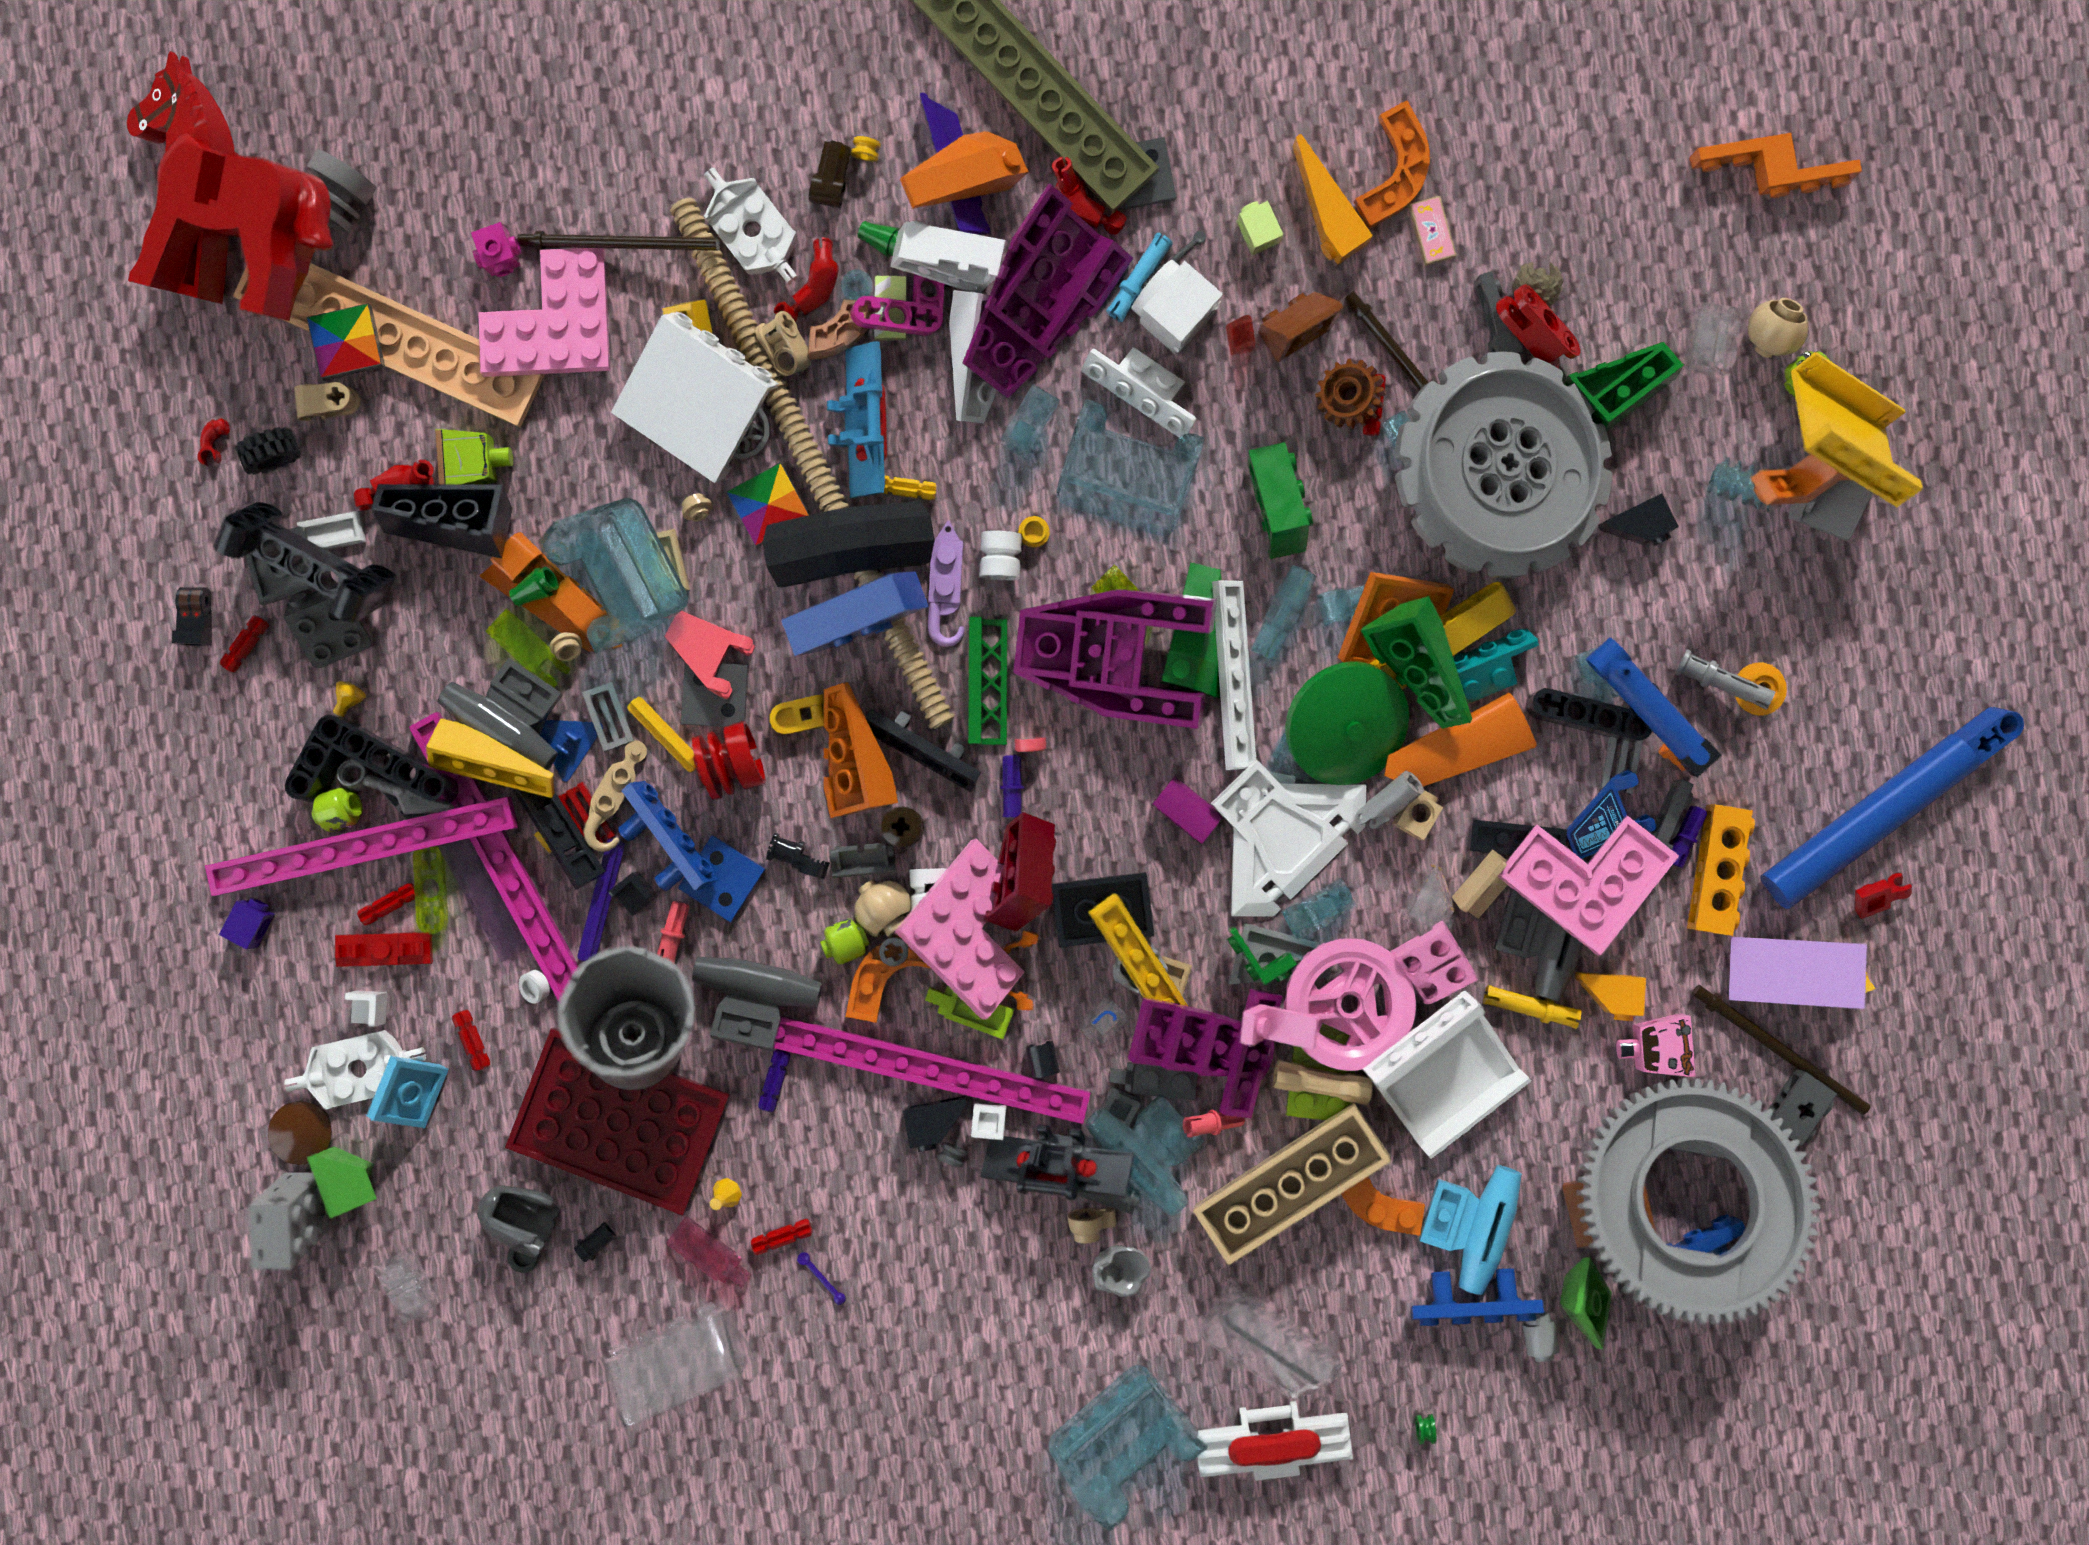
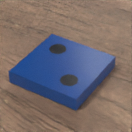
(735, 877)

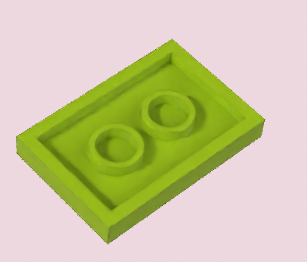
(1310, 1104)

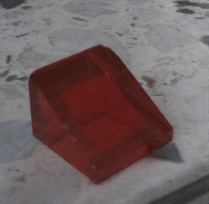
(1241, 335)

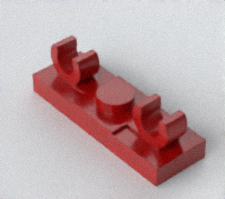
(383, 949)

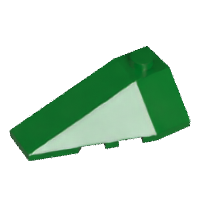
(1418, 651)

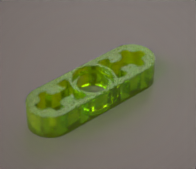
(420, 896)

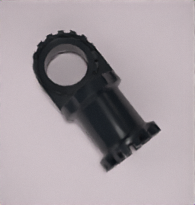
(792, 852)

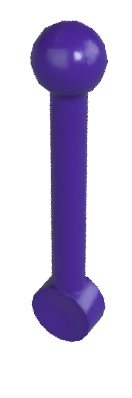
(804, 1259)

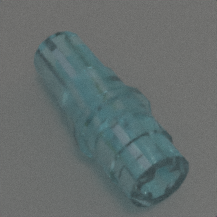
(1283, 612)

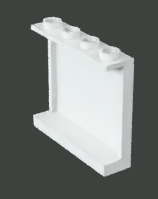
(693, 395)
(1447, 1074)

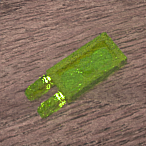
(525, 645)

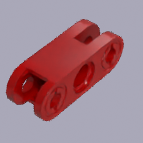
(1537, 326)

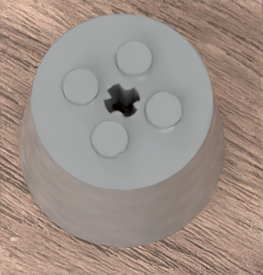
(621, 996)

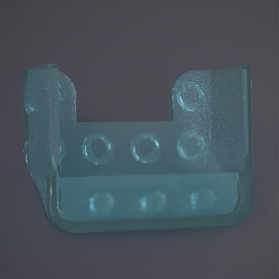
(624, 567)
(1117, 1438)

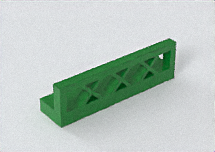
(975, 681)

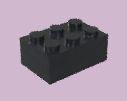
(1078, 897)

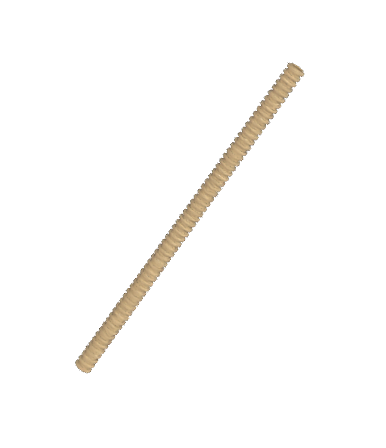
(802, 444)

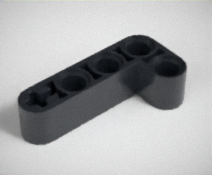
(1589, 711)

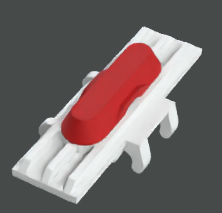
(1275, 1455)

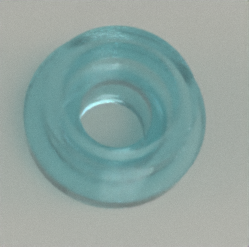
(852, 276)

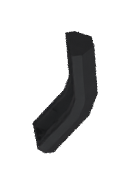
(848, 542)

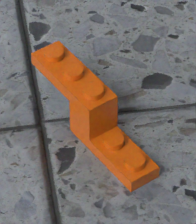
(1775, 165)
(1796, 485)

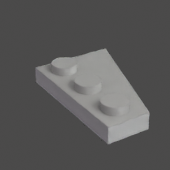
(1267, 946)

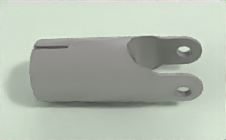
(1390, 800)

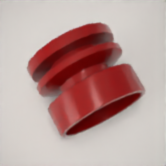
(727, 761)

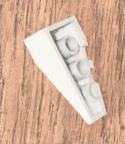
(971, 392)

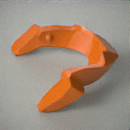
(1028, 938)

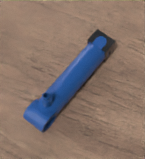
(1658, 713)

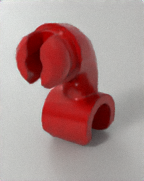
(209, 434)

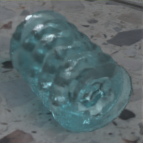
(1736, 482)

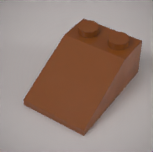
(1299, 324)

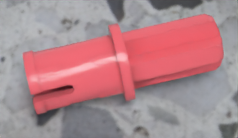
(673, 930)
(1210, 1123)

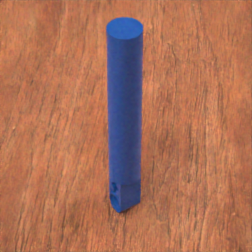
(1890, 805)

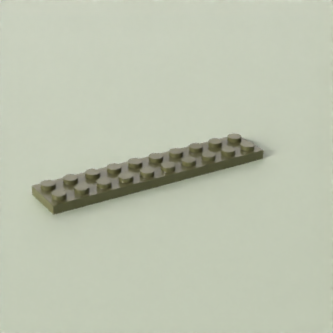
(1044, 96)

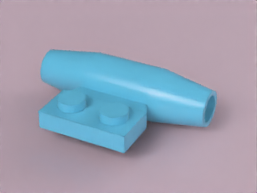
(1476, 1225)

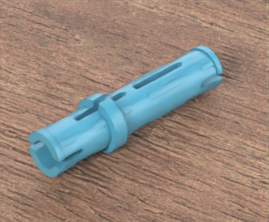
(1132, 286)

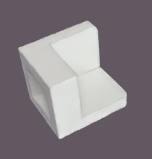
(368, 1007)
(989, 1121)

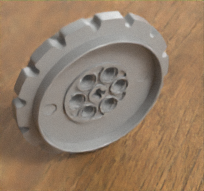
(1446, 483)

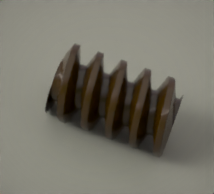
(893, 835)

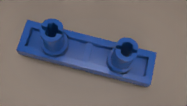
(677, 844)
(1713, 1239)
(1506, 1305)

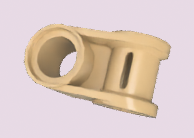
(782, 343)
(321, 400)

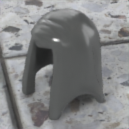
(518, 1217)

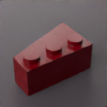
(1025, 873)

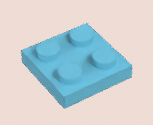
(407, 1092)

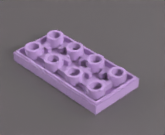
(1798, 972)

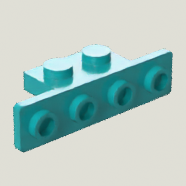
(1490, 665)

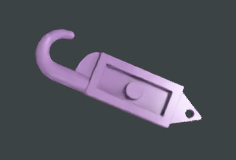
(945, 584)

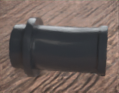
(594, 1242)

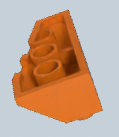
(965, 169)
(857, 767)

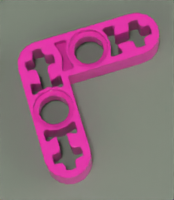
(920, 305)

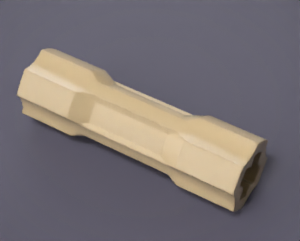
(1346, 1086)

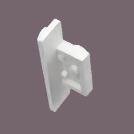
(1143, 386)

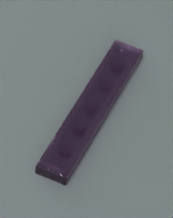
(483, 897)

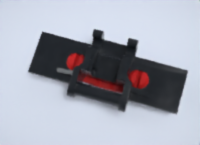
(1058, 1165)

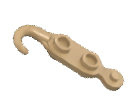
(609, 796)

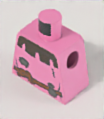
(1661, 1046)

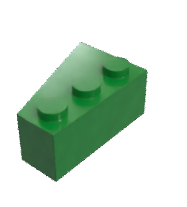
(1626, 383)
(1280, 499)

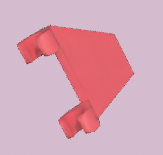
(704, 648)

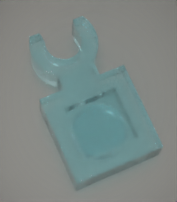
(1590, 676)

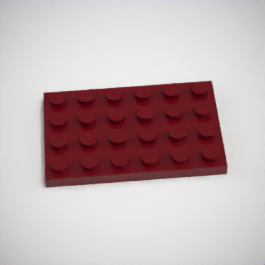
(624, 1139)

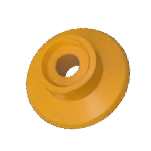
(1772, 679)

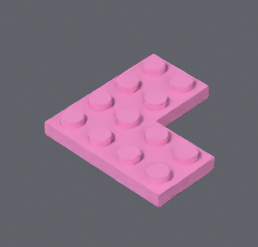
(562, 336)
(1594, 897)
(950, 936)

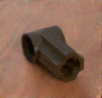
(830, 178)

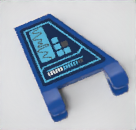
(1602, 817)

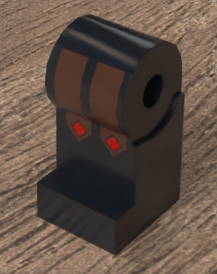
(193, 617)

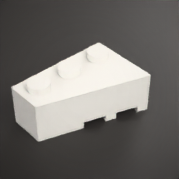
(948, 256)

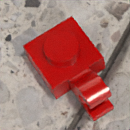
(1879, 895)

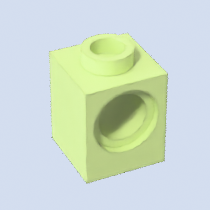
(1259, 227)

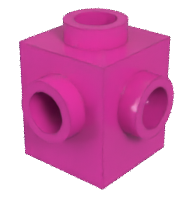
(496, 250)

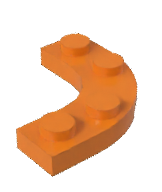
(1411, 167)
(871, 980)
(1383, 1210)

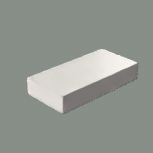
(335, 530)

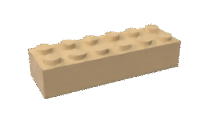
(1291, 1183)

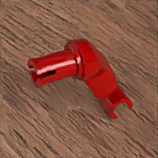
(1082, 205)
(820, 284)
(397, 474)

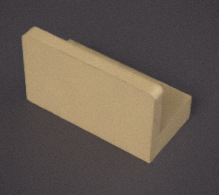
(1482, 886)

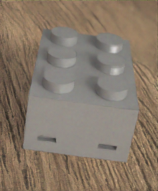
(286, 1221)

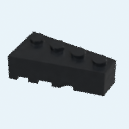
(446, 514)

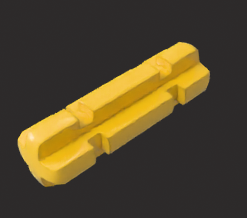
(910, 488)

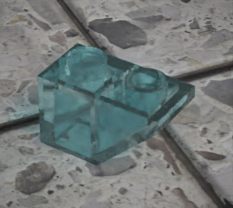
(1030, 422)
(1318, 908)

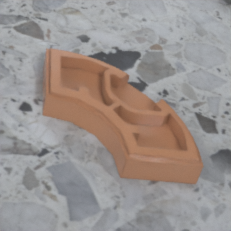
(837, 333)

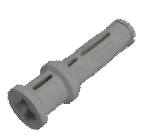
(1710, 674)

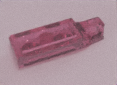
(707, 1253)

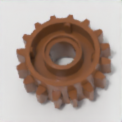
(1342, 379)

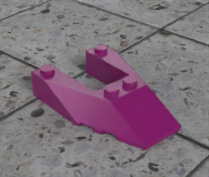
(1096, 651)

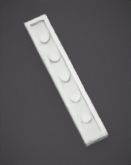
(1234, 674)

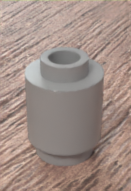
(1541, 1338)

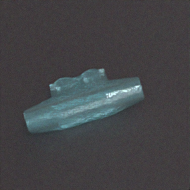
(1157, 1144)

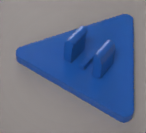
(571, 742)

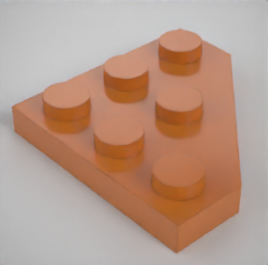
(1378, 597)

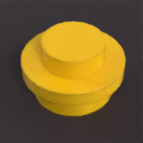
(1034, 531)

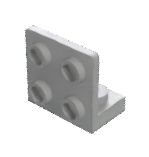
(1835, 510)

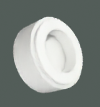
(534, 986)

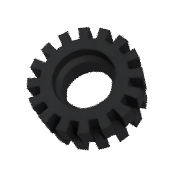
(267, 450)

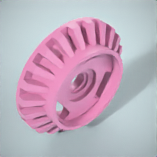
(1362, 966)

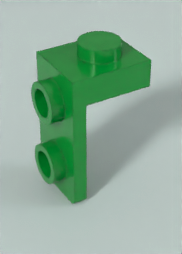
(1276, 969)

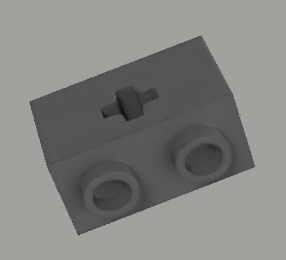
(1815, 1099)

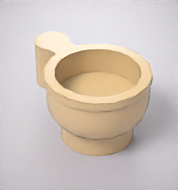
(1088, 1229)

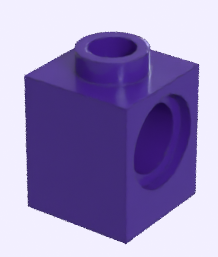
(247, 923)

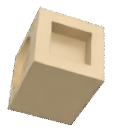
(1419, 829)

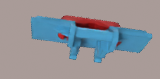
(864, 420)

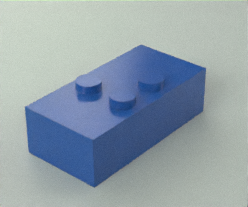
(855, 613)

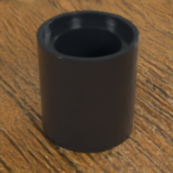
(1042, 1060)

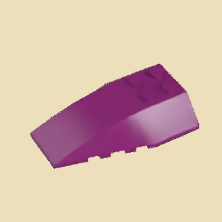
(1044, 289)

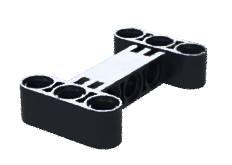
(254, 532)

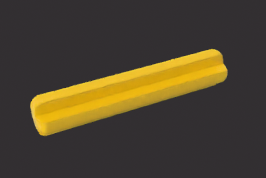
(662, 733)

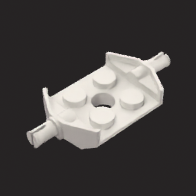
(743, 202)
(330, 1074)

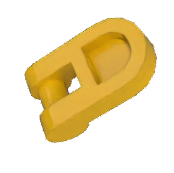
(787, 716)

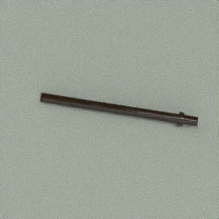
(541, 241)
(1363, 312)
(1715, 1003)

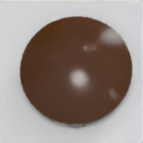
(299, 1132)

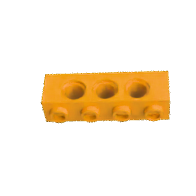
(1707, 882)

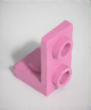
(1279, 1025)

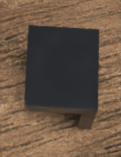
(634, 893)

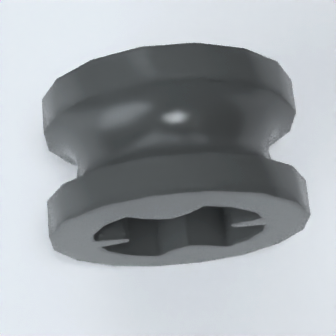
(896, 942)
(952, 1154)

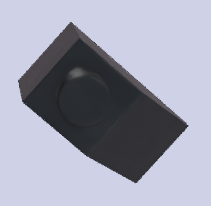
(1643, 523)
(931, 1121)

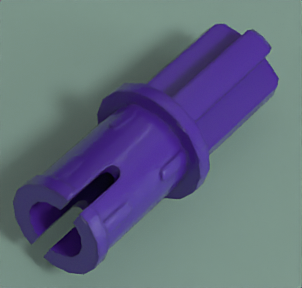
(1012, 786)
(1687, 834)

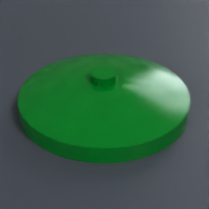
(1346, 723)

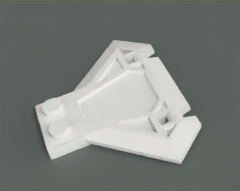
(1282, 834)

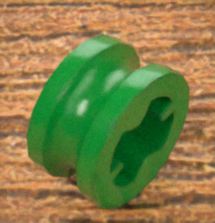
(1425, 1429)

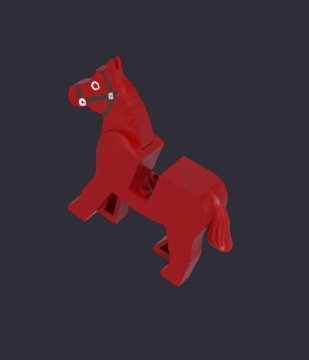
(217, 193)

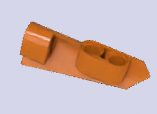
(568, 608)
(1492, 735)

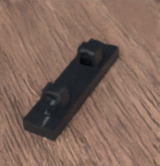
(943, 763)
(561, 836)

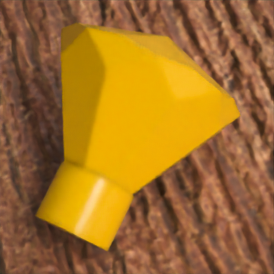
(347, 697)
(725, 1194)

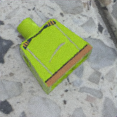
(469, 457)

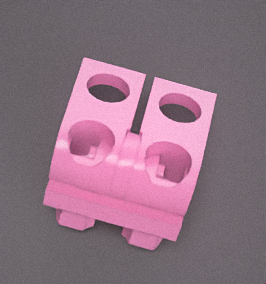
(1435, 964)

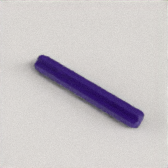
(600, 903)

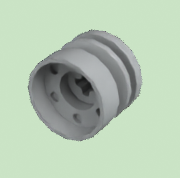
(343, 186)

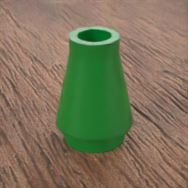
(879, 237)
(535, 586)

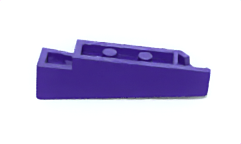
(944, 130)

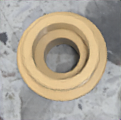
(696, 507)
(566, 646)

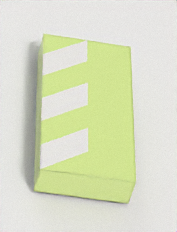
(892, 288)

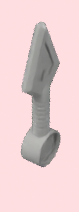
(408, 801)

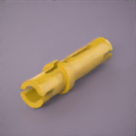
(1534, 1007)

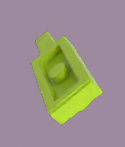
(958, 1011)

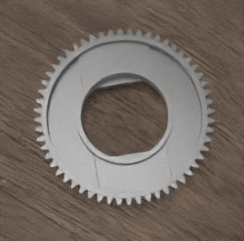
(1718, 1126)

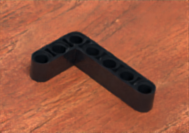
(372, 756)

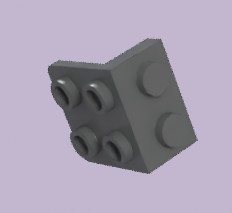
(320, 632)

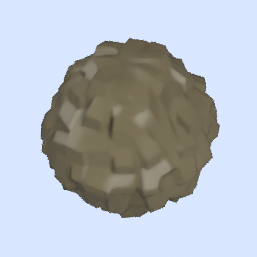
(1546, 286)

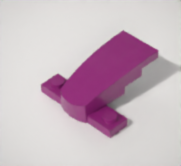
(1205, 1044)

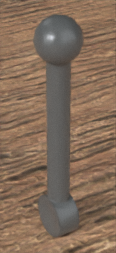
(1199, 238)

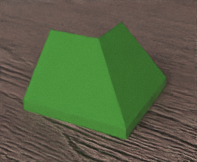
(342, 1180)
(1587, 1300)

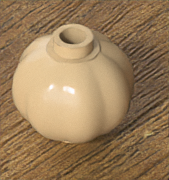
(1778, 327)
(882, 907)

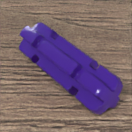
(774, 1080)

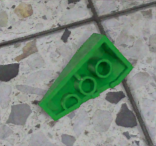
(1191, 654)

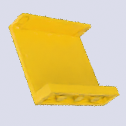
(1846, 428)

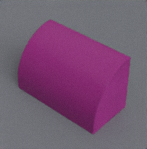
(1187, 810)

